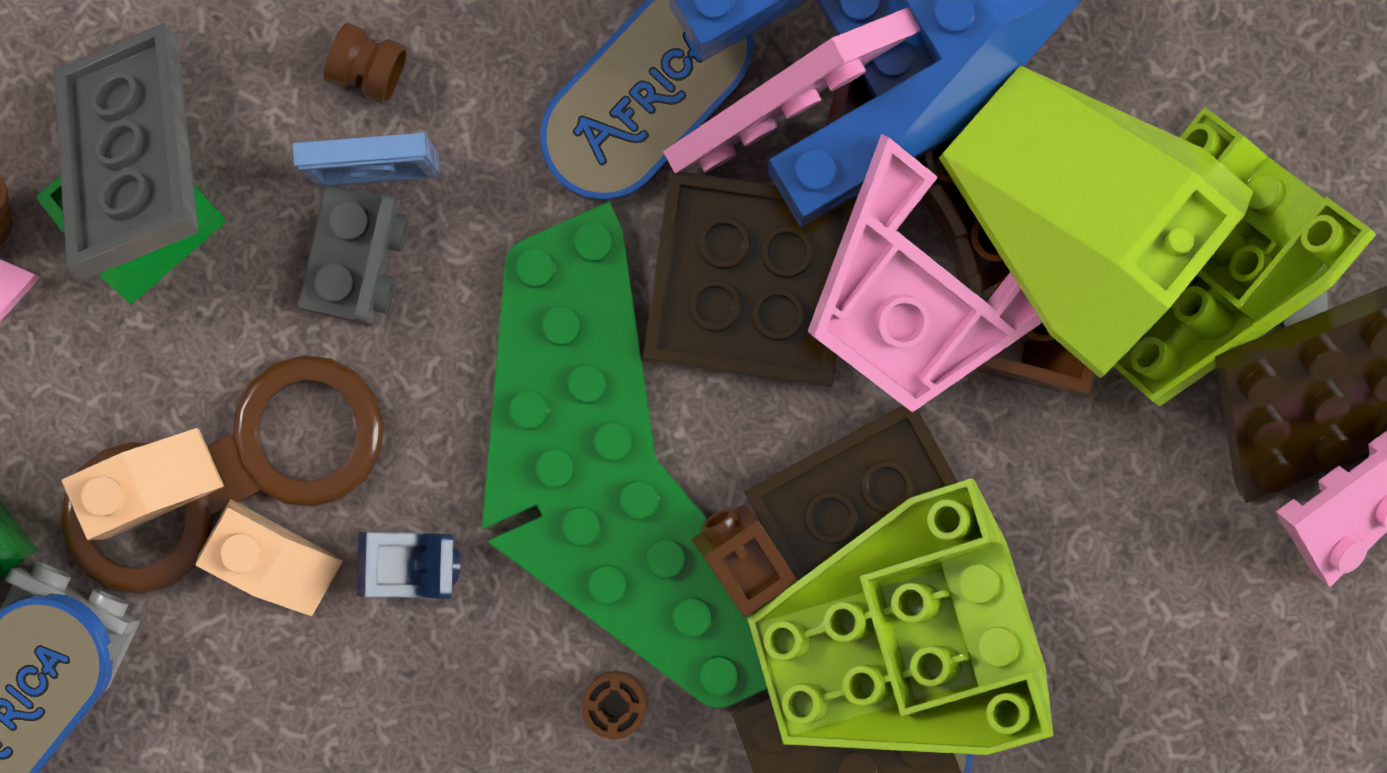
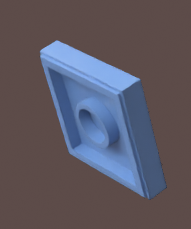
(367, 159)

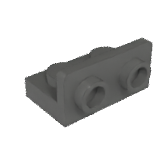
(353, 255)

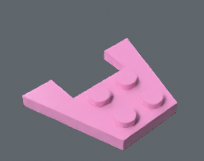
(897, 308)

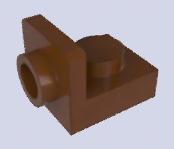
(743, 558)

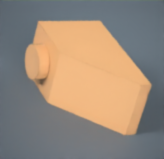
(142, 484)
(267, 560)

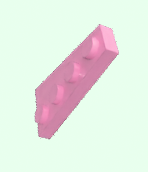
(790, 92)
(1344, 518)

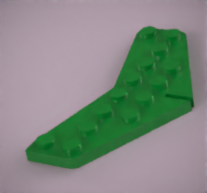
(581, 448)

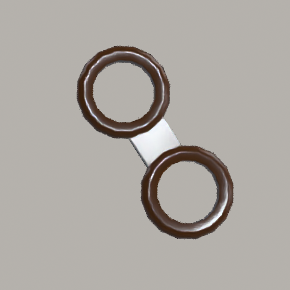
(243, 472)

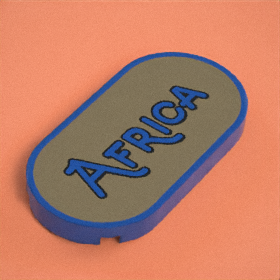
(634, 102)
(49, 676)

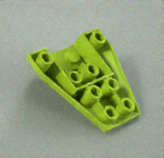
(1091, 210)
(1264, 271)
(909, 638)

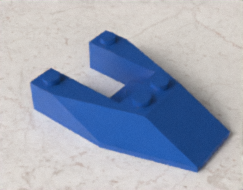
(920, 88)

